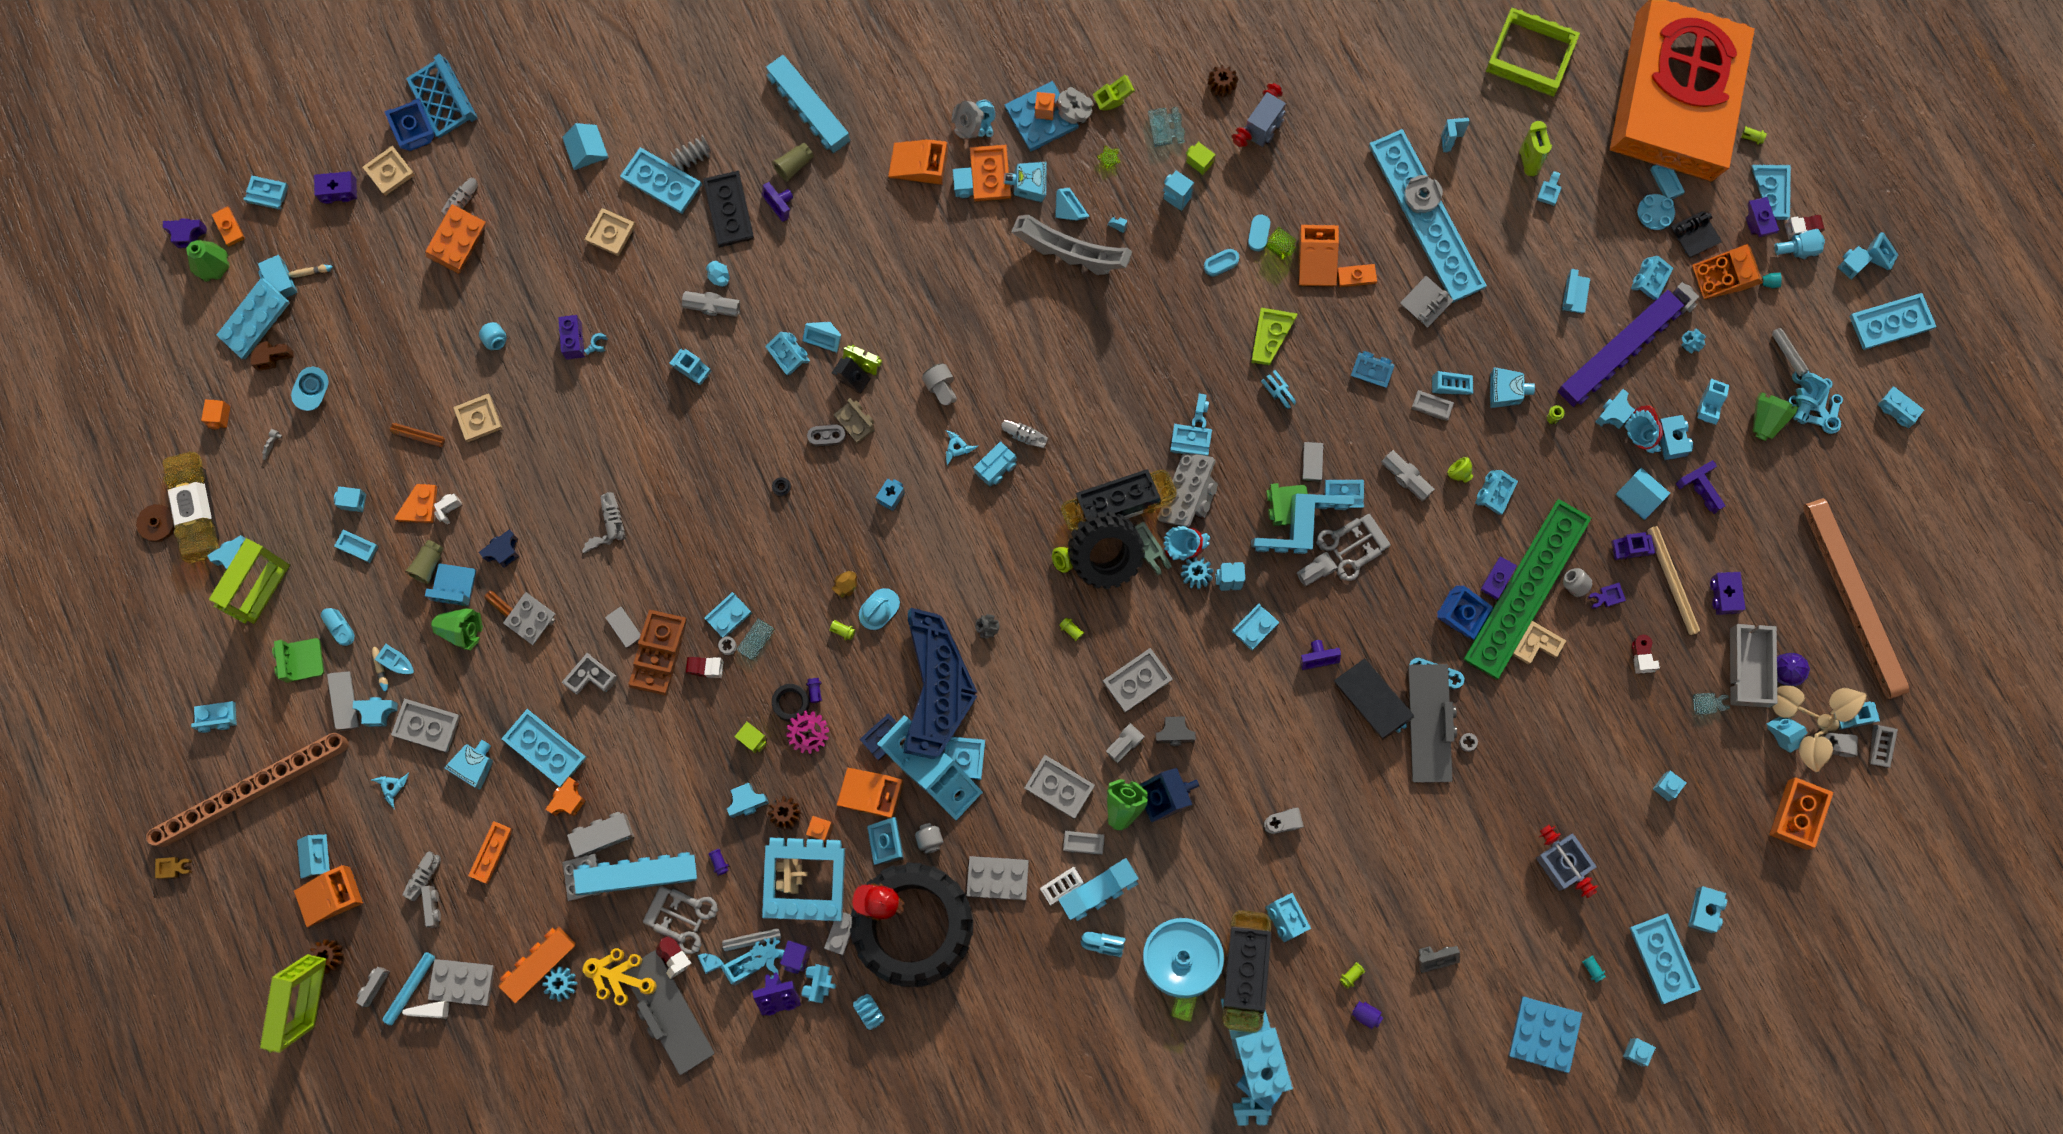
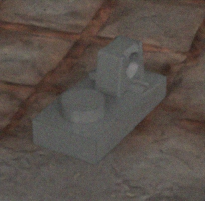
(1445, 957)

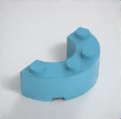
(1099, 889)

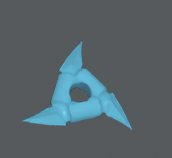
(953, 452)
(398, 784)

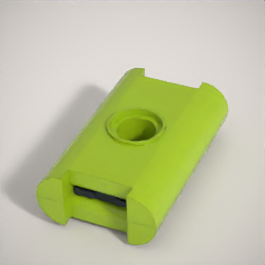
(1535, 148)

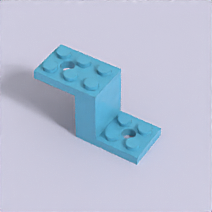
(1302, 523)
(937, 776)
(1260, 1051)

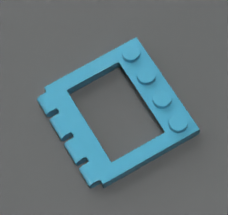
(804, 908)

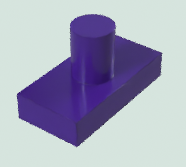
(777, 201)
(1320, 656)

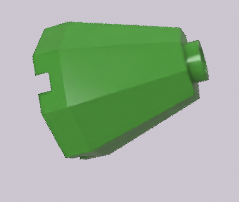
(207, 260)
(1771, 415)
(459, 627)
(1124, 803)

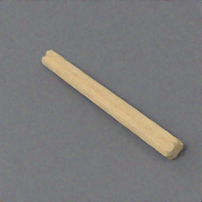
(1674, 581)

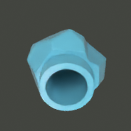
(717, 273)

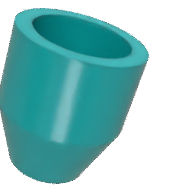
(1772, 280)

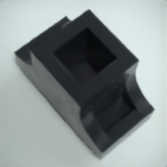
(851, 374)

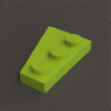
(1270, 334)

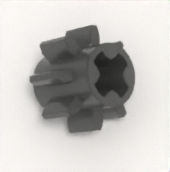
(987, 626)

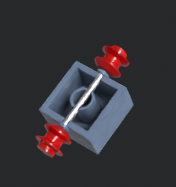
(1263, 120)
(1566, 862)

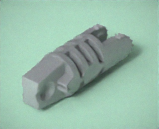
(461, 195)
(1025, 434)
(612, 517)
(421, 876)

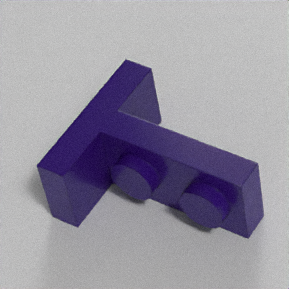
(1703, 486)

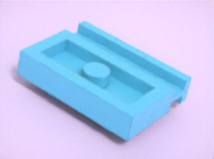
(266, 192)
(1190, 440)
(1349, 488)
(728, 615)
(1255, 627)

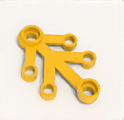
(615, 975)

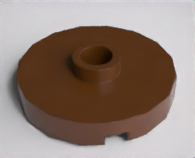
(163, 527)

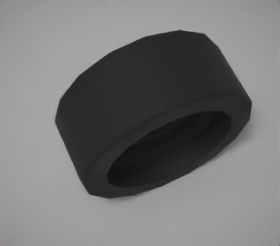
(789, 688)

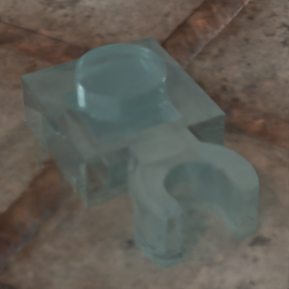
(1708, 704)

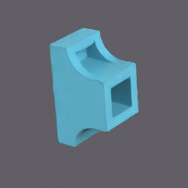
(690, 366)
(1616, 411)
(226, 552)
(375, 711)
(1867, 715)
(1787, 733)
(745, 801)

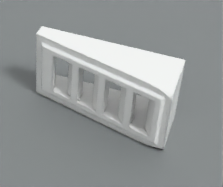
(1075, 875)
(433, 1010)

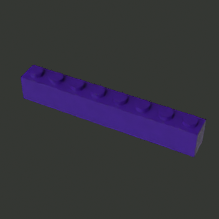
(1617, 351)

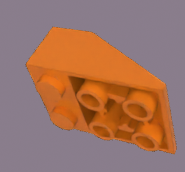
(919, 161)
(1318, 255)
(1727, 272)
(870, 793)
(328, 895)

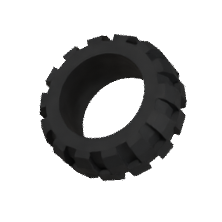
(949, 954)

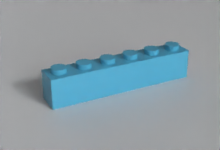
(808, 104)
(635, 874)

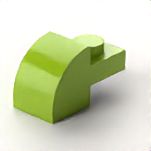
(1113, 95)

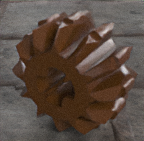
(1216, 83)
(787, 805)
(331, 950)

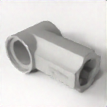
(1321, 566)
(1127, 740)

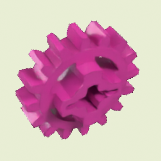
(809, 724)

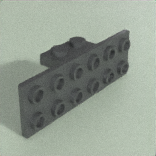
(1432, 723)
(669, 1015)

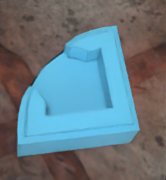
(1120, 224)
(710, 962)

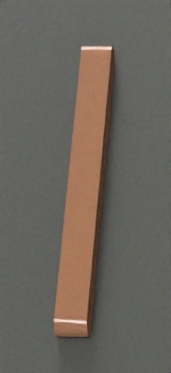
(1856, 599)
(238, 790)

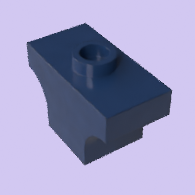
(501, 549)

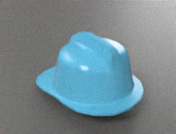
(309, 388)
(879, 609)

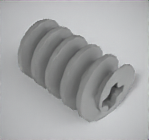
(691, 153)

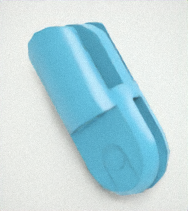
(1280, 390)
(338, 626)
(1103, 943)

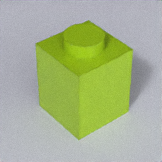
(1200, 157)
(751, 738)

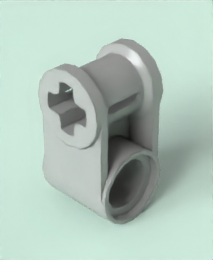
(1843, 744)
(1287, 821)

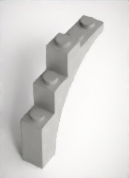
(1071, 250)

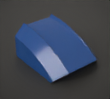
(410, 125)
(1464, 611)

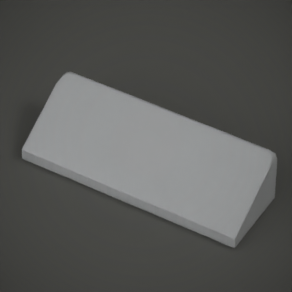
(342, 701)

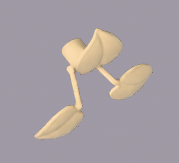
(1845, 705)

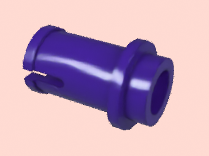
(814, 690)
(718, 862)

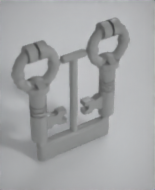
(1374, 531)
(657, 906)

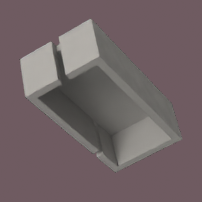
(1753, 665)

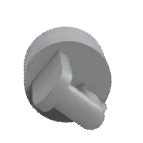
(938, 381)

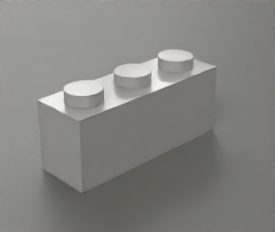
(600, 835)

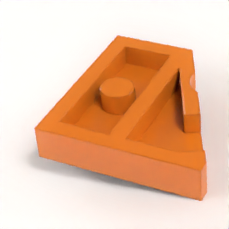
(419, 505)

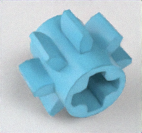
(1693, 341)

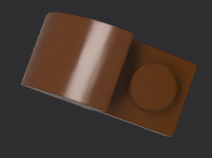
(266, 355)

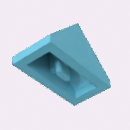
(1882, 252)
(735, 971)

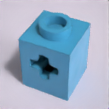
(890, 501)

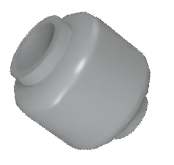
(1577, 582)
(929, 838)

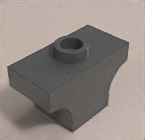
(1175, 732)

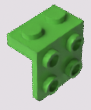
(1280, 502)
(298, 659)

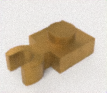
(170, 867)

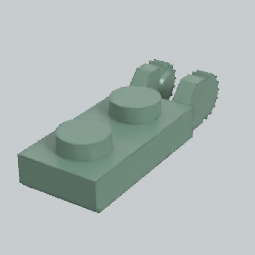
(1152, 548)

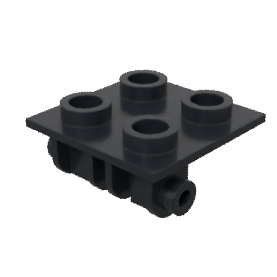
(1696, 233)

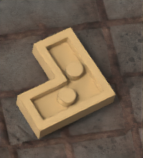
(1538, 638)

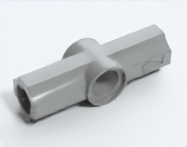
(711, 304)
(1407, 475)

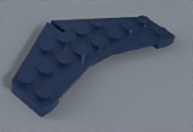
(945, 690)

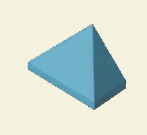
(1068, 206)
(822, 335)

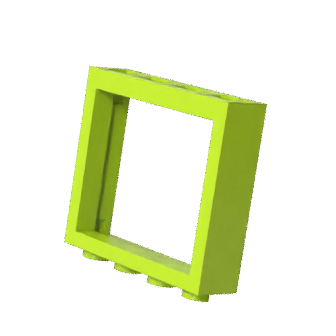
(1522, 75)
(236, 574)
(309, 974)

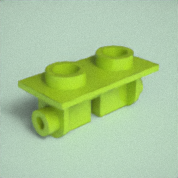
(867, 363)

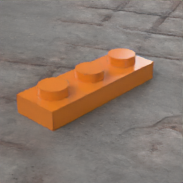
(490, 852)

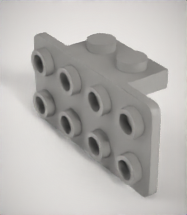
(1193, 488)

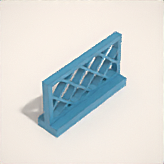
(451, 85)

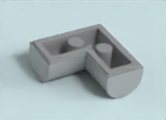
(589, 670)

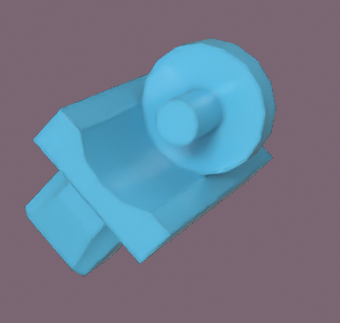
(820, 984)
(1250, 1108)

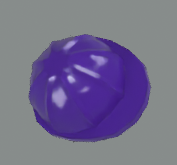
(1792, 669)

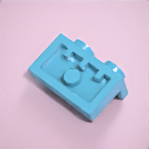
(1652, 277)
(787, 352)
(1900, 407)
(1496, 491)
(214, 716)
(1287, 917)

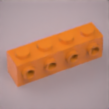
(537, 964)

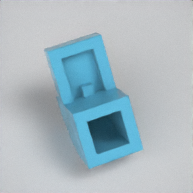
(1712, 401)

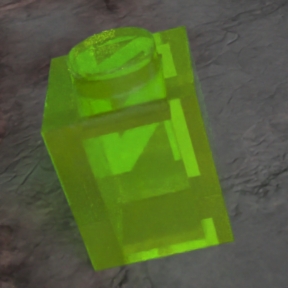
(1281, 243)
(1183, 1008)

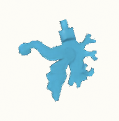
(768, 954)

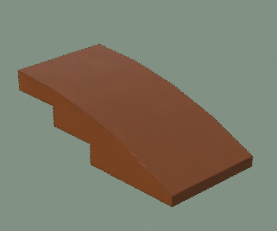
(657, 652)

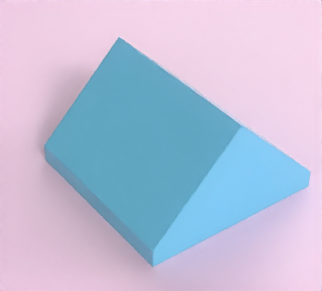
(584, 145)
(1642, 493)
(885, 841)

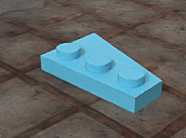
(1774, 183)

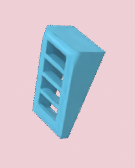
(1440, 384)

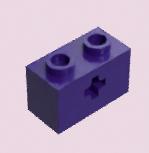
(335, 187)
(571, 337)
(1732, 584)
(795, 957)

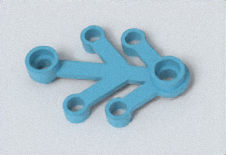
(1825, 416)

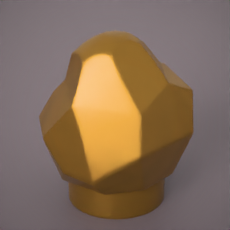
(845, 584)

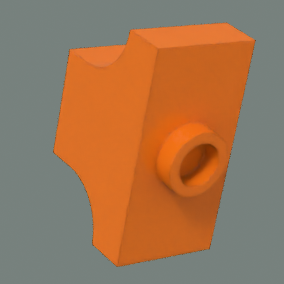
(566, 799)

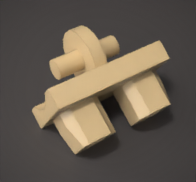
(792, 875)

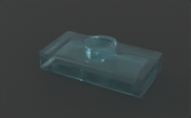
(755, 639)

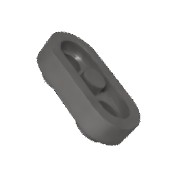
(826, 433)

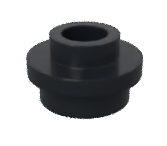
(781, 481)

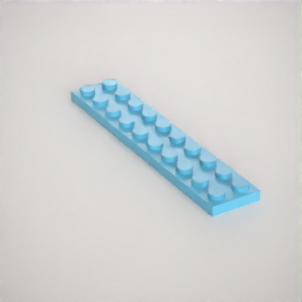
(1434, 228)

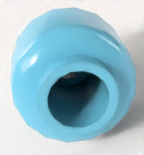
(492, 336)

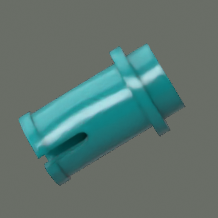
(1594, 969)

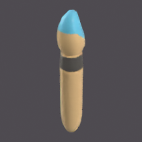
(310, 271)
(383, 682)

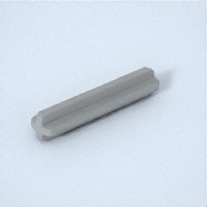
(1790, 352)
(751, 939)

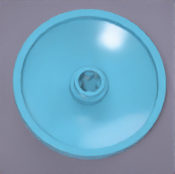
(1183, 958)

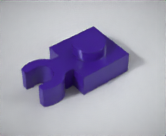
(1609, 595)

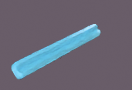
(408, 989)

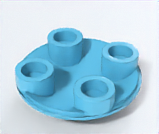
(1656, 211)

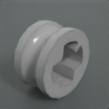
(733, 644)
(1472, 737)

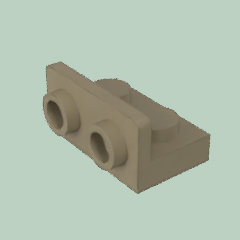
(855, 421)

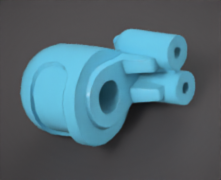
(989, 115)

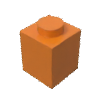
(1044, 106)
(215, 414)
(819, 829)

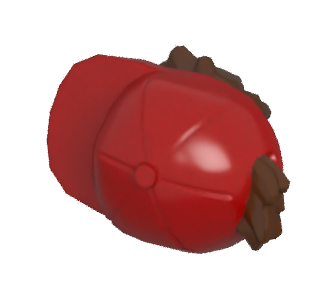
(877, 901)

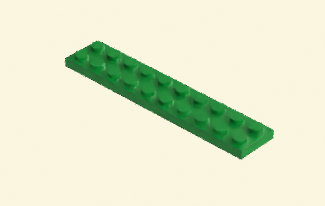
(1527, 589)

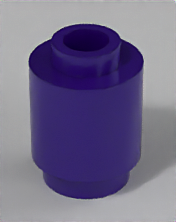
(1367, 1015)

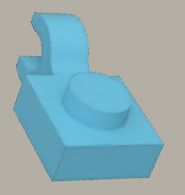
(1549, 190)
(1202, 406)

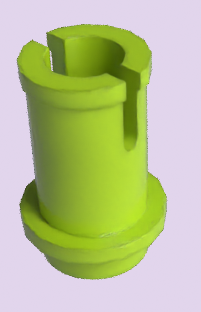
(1754, 135)
(1555, 414)
(1068, 626)
(842, 630)
(1352, 975)

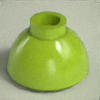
(1461, 470)
(1061, 559)

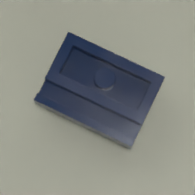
(875, 734)

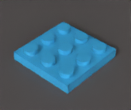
(1037, 131)
(1545, 1034)

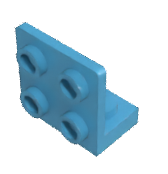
(452, 585)

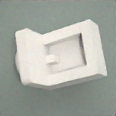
(446, 505)

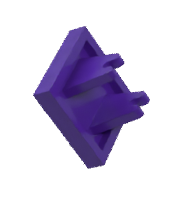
(776, 996)

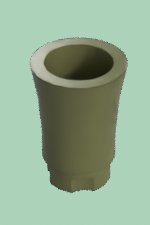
(792, 162)
(425, 562)

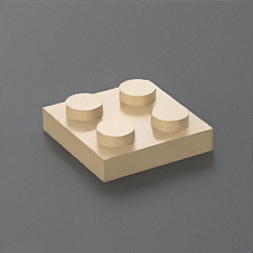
(388, 170)
(610, 232)
(478, 418)

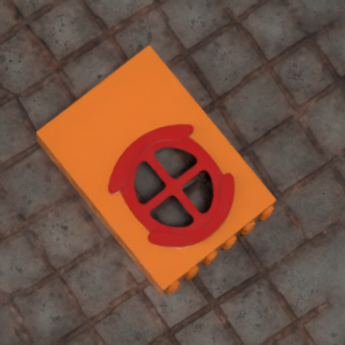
(1672, 122)

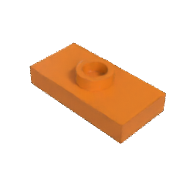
(228, 226)
(1357, 275)

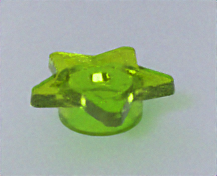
(1109, 161)

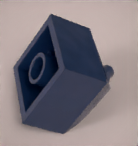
(1167, 794)

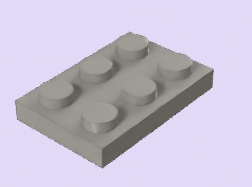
(1137, 680)
(425, 725)
(1059, 786)
(997, 878)
(461, 982)

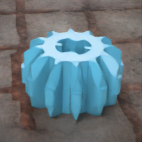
(1202, 578)
(564, 989)
(868, 1011)

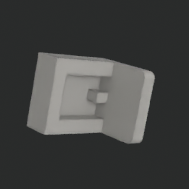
(1687, 295)

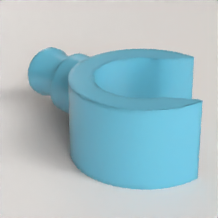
(591, 348)

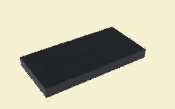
(728, 208)
(1374, 699)

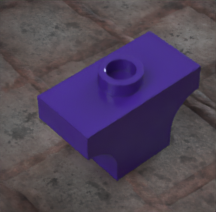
(1761, 217)
(184, 231)
(1633, 546)
(1498, 577)

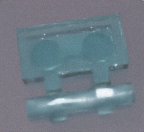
(1160, 127)

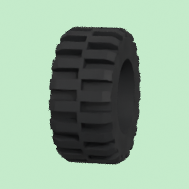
(1116, 570)

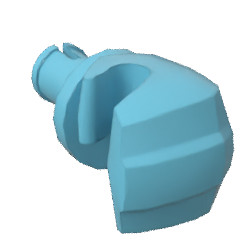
(1803, 245)
(1812, 397)

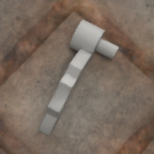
(269, 443)
(595, 542)

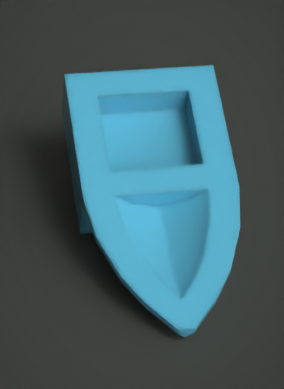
(394, 660)

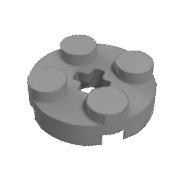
(1073, 97)
(970, 127)
(1428, 185)

